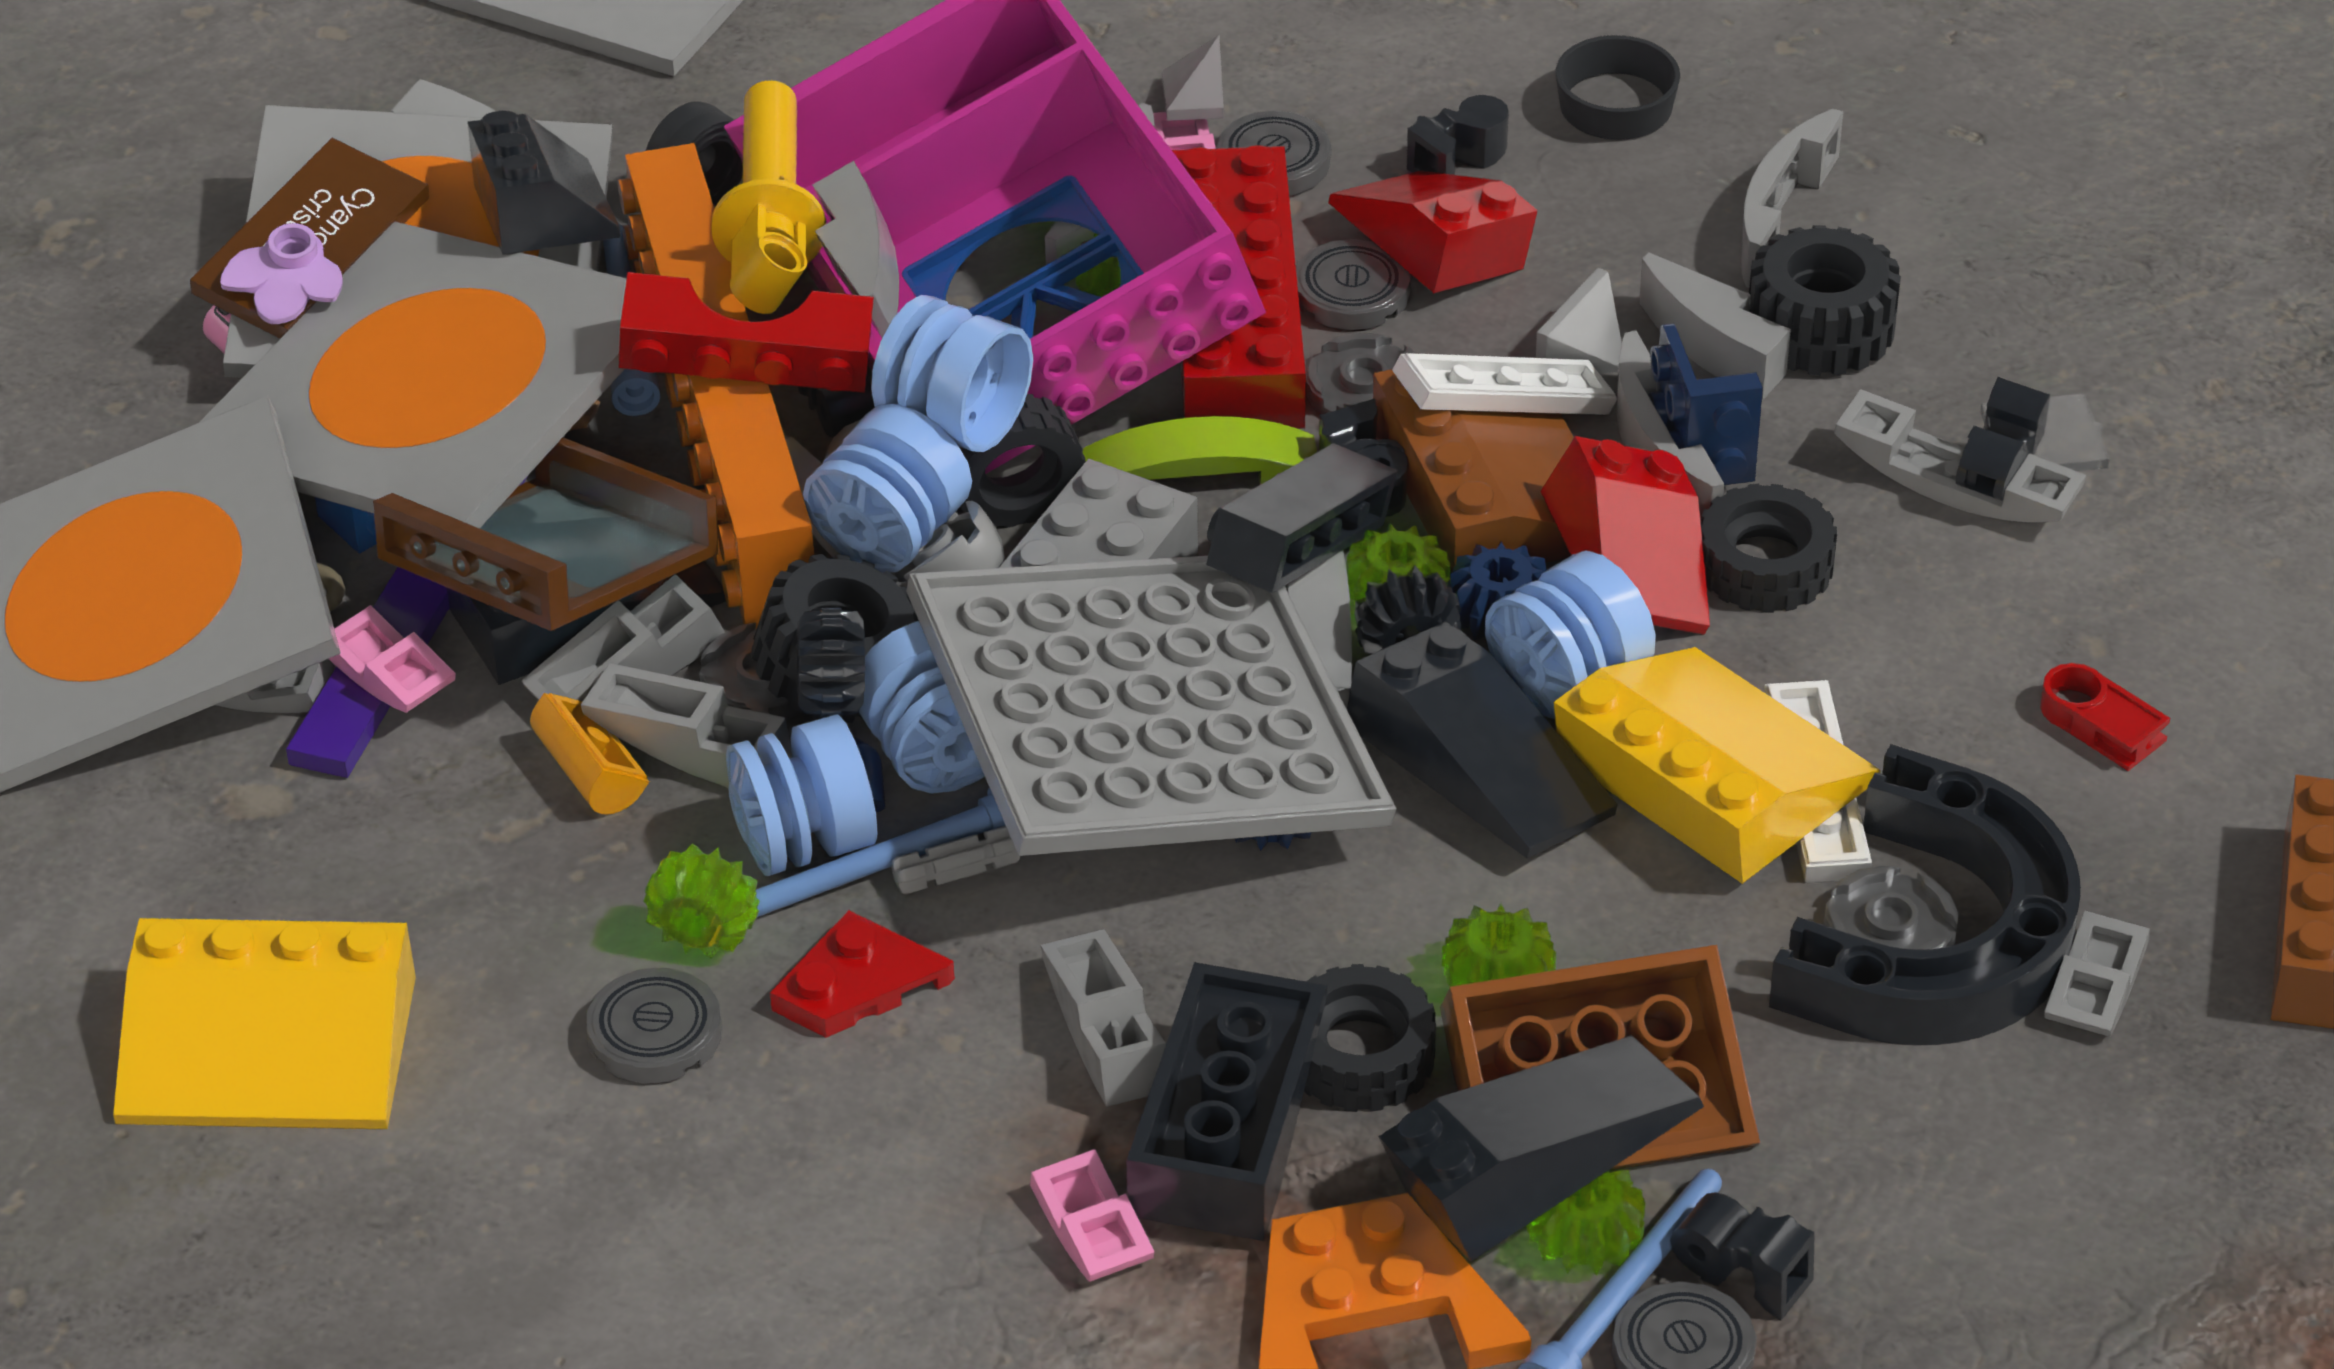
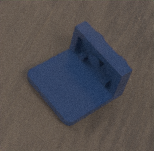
(1709, 411)

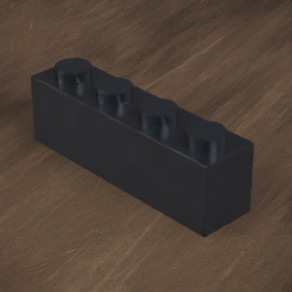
(1300, 517)

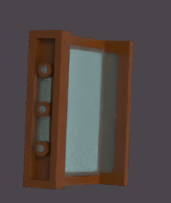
(560, 541)

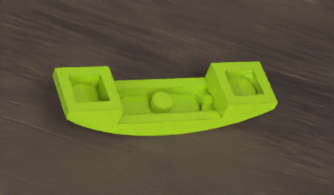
(1204, 448)

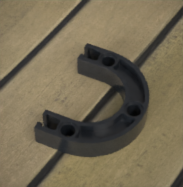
(1958, 988)

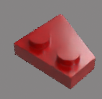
(856, 974)

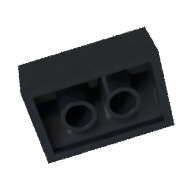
(535, 186)

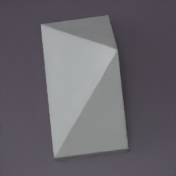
(1195, 85)
(1584, 327)

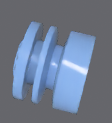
(954, 370)
(888, 487)
(1568, 627)
(915, 714)
(787, 798)

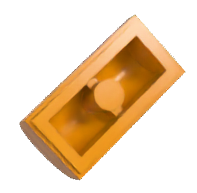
(588, 754)

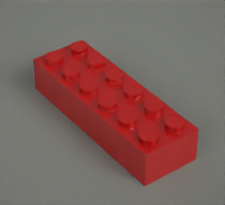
(1262, 364)

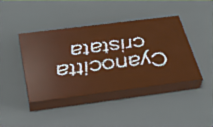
(337, 195)

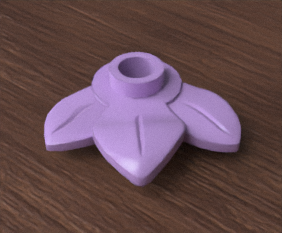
(284, 274)

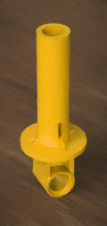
(768, 219)

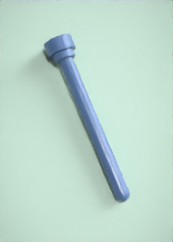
(633, 390)
(879, 856)
(1623, 1284)

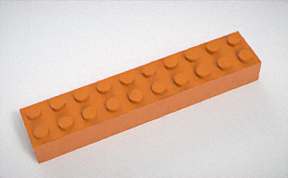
(729, 422)

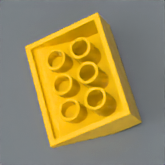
(1709, 757)
(263, 1023)

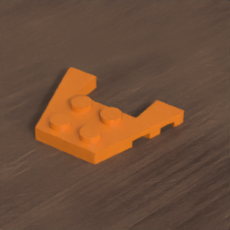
(1371, 1270)

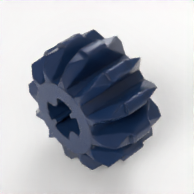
(1488, 577)

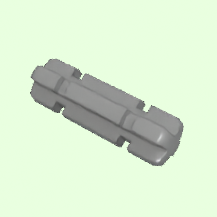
(954, 860)

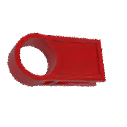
(2111, 722)

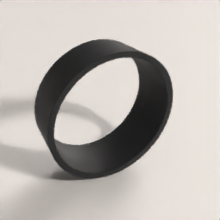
(1621, 56)

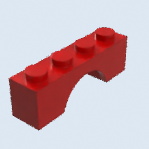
(676, 333)

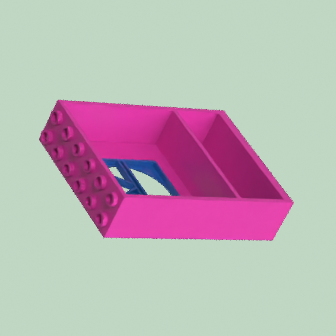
(1013, 121)

